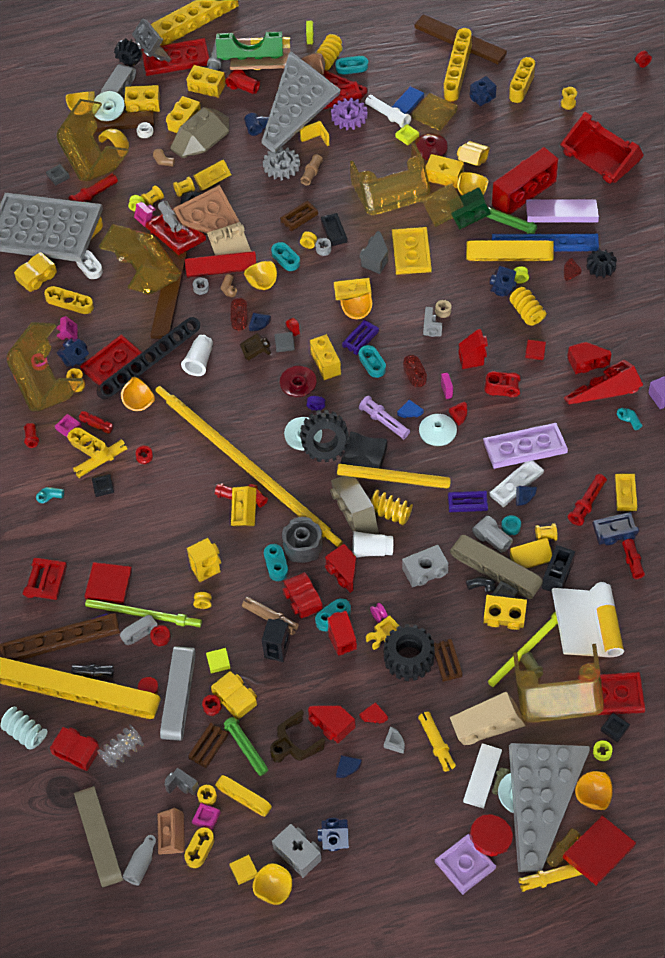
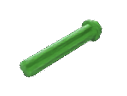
(529, 227)
(232, 726)

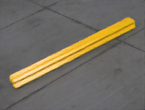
(393, 476)

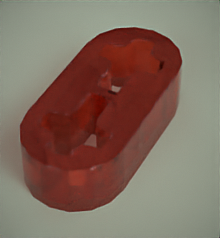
(239, 314)
(418, 369)

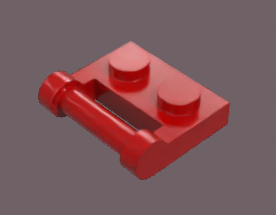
(50, 581)

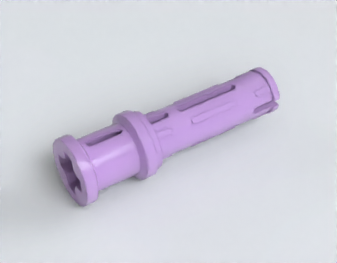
(377, 413)

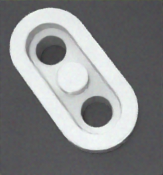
(90, 265)

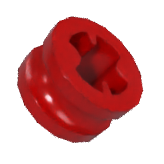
(643, 59)
(144, 460)
(207, 701)

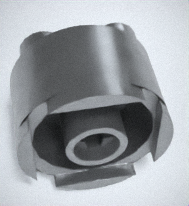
(302, 540)

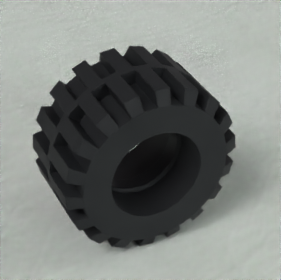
(324, 450)
(413, 666)

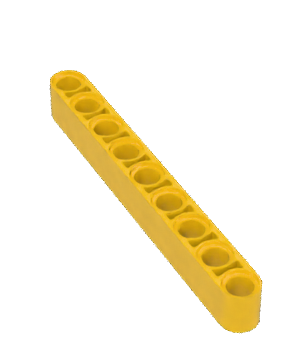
(78, 688)

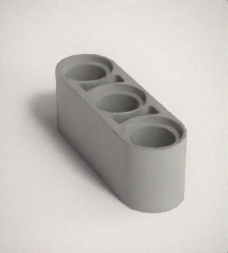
(119, 79)

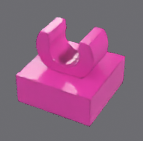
(143, 213)
(67, 329)

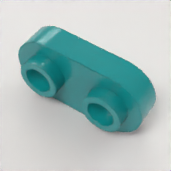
(351, 65)
(288, 259)
(373, 362)
(274, 561)
(329, 610)

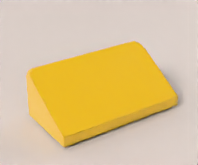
(243, 506)
(532, 553)

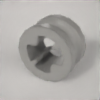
(323, 242)
(198, 281)

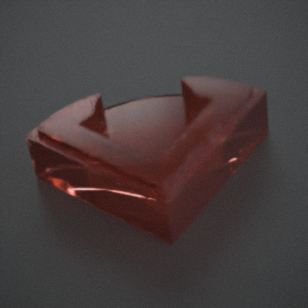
(571, 269)

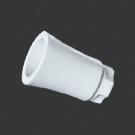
(198, 355)
(371, 544)

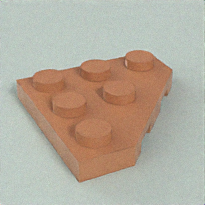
(207, 211)

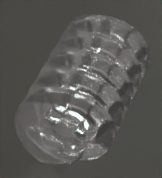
(120, 747)

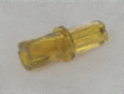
(555, 857)

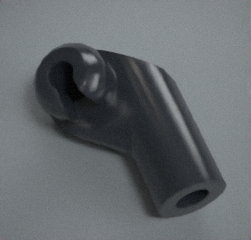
(481, 581)

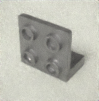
(150, 41)

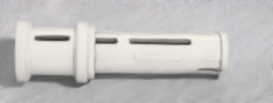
(393, 114)

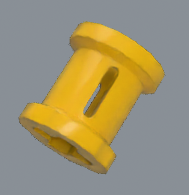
(568, 101)
(189, 186)
(157, 195)
(77, 374)
(548, 532)

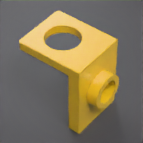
(314, 130)

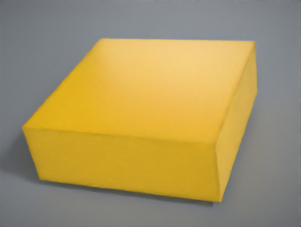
(243, 869)

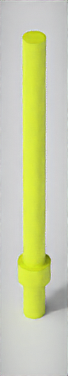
(525, 649)

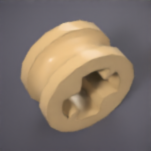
(443, 313)

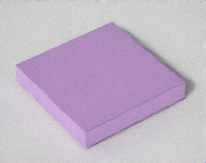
(464, 864)

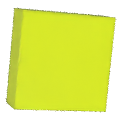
(309, 32)
(407, 134)
(218, 660)

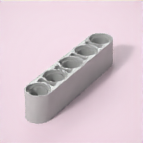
(177, 693)

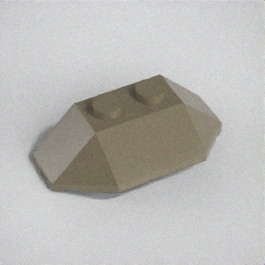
(200, 132)

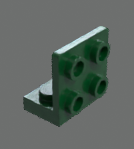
(473, 210)

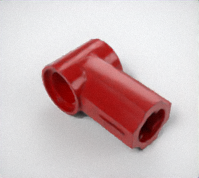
(240, 80)

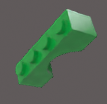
(229, 47)

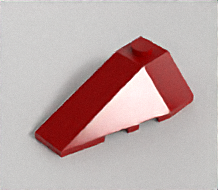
(616, 381)

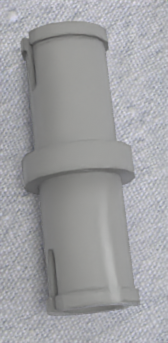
(169, 216)

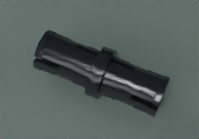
(93, 671)

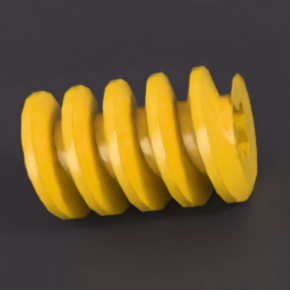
(330, 49)
(527, 306)
(391, 509)

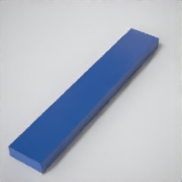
(562, 242)

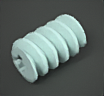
(22, 729)

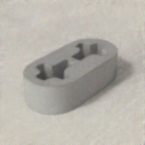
(138, 630)

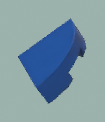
(410, 409)

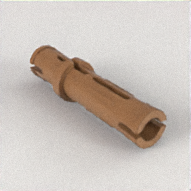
(265, 612)

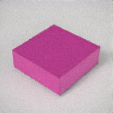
(447, 385)
(66, 424)
(206, 816)

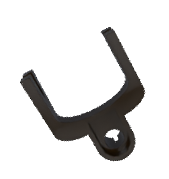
(284, 746)

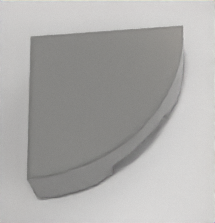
(394, 741)

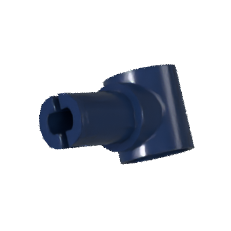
(255, 123)

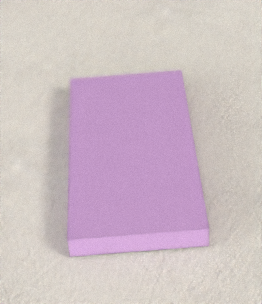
(562, 211)
(525, 445)

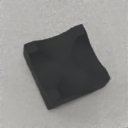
(364, 451)

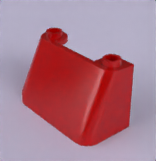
(601, 149)

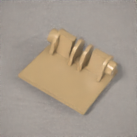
(229, 240)

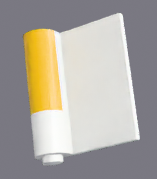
(588, 619)

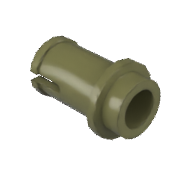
(531, 664)
(500, 775)

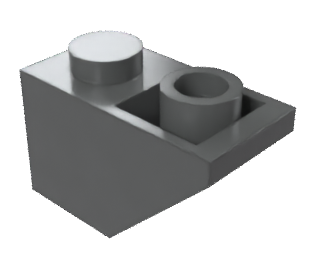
(375, 255)

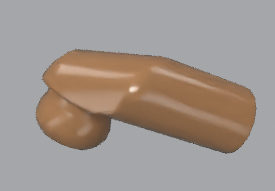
(161, 159)
(226, 286)

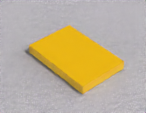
(411, 250)

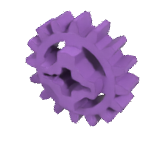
(349, 114)

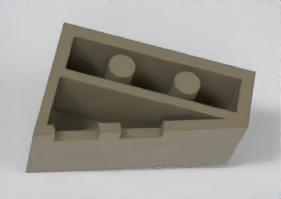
(354, 504)

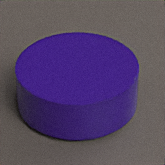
(315, 403)

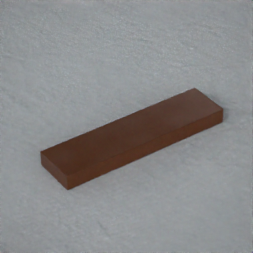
(126, 121)

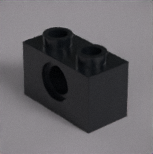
(558, 568)
(275, 640)

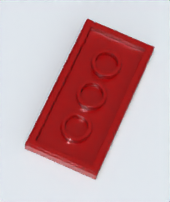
(182, 54)

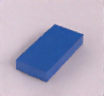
(409, 100)

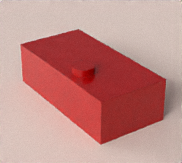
(525, 181)

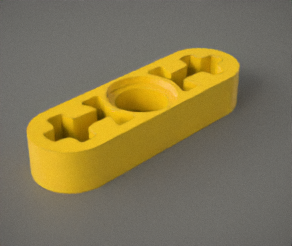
(64, 294)
(90, 449)
(243, 795)

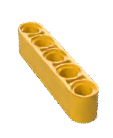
(457, 64)
(509, 250)

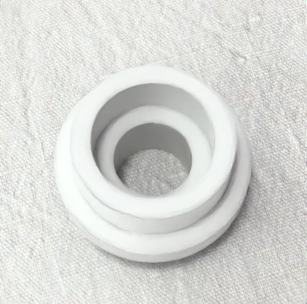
(145, 130)

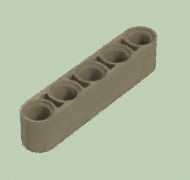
(496, 566)
(98, 837)

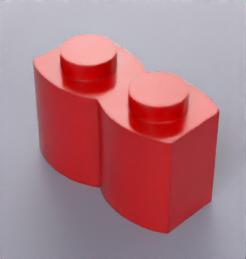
(302, 595)
(75, 748)

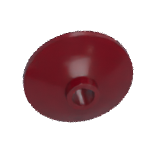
(431, 144)
(298, 375)

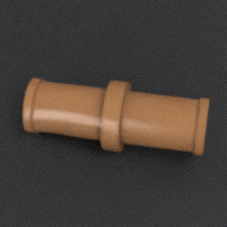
(311, 169)

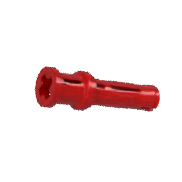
(87, 194)
(584, 505)

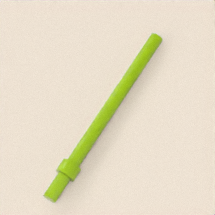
(180, 619)

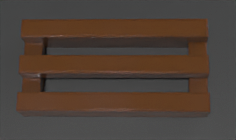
(301, 217)
(442, 645)
(216, 730)

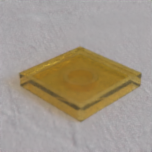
(434, 111)
(441, 204)

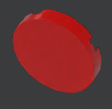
(491, 835)

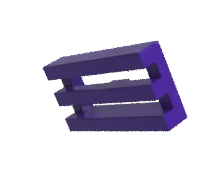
(362, 339)
(467, 505)

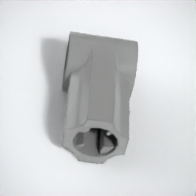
(488, 530)

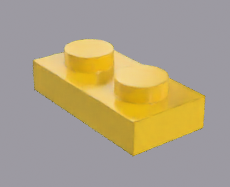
(212, 175)
(351, 288)
(625, 492)

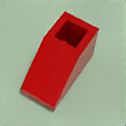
(473, 350)
(587, 357)
(343, 565)
(341, 633)
(332, 720)

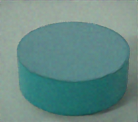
(511, 525)

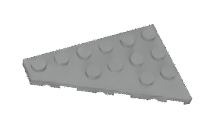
(297, 101)
(541, 790)

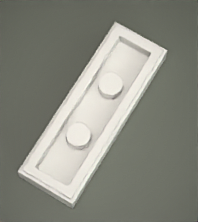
(523, 476)
(482, 776)

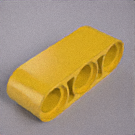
(522, 79)

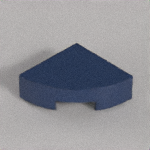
(259, 321)
(524, 494)
(347, 766)

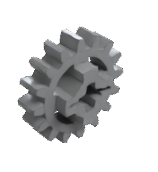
(281, 163)

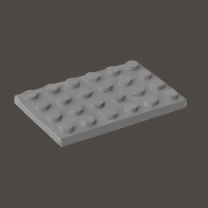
(47, 226)

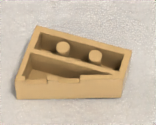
(487, 719)

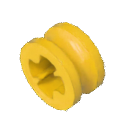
(308, 240)
(202, 600)
(207, 788)

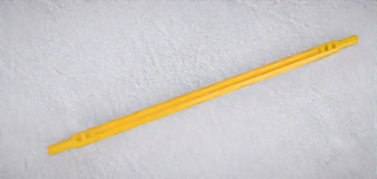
(246, 464)

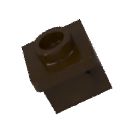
(254, 346)

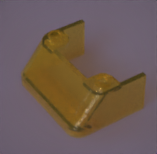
(80, 147)
(392, 190)
(145, 254)
(35, 382)
(560, 699)

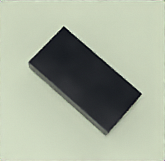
(334, 229)

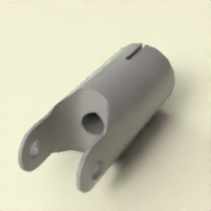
(140, 861)

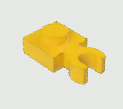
(381, 631)

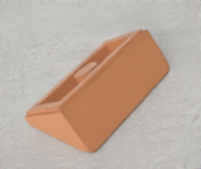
(171, 832)

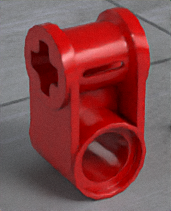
(502, 384)

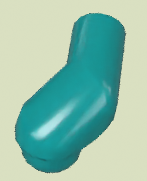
(629, 416)
(48, 493)

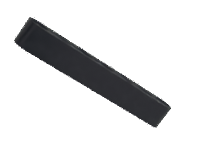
(156, 354)

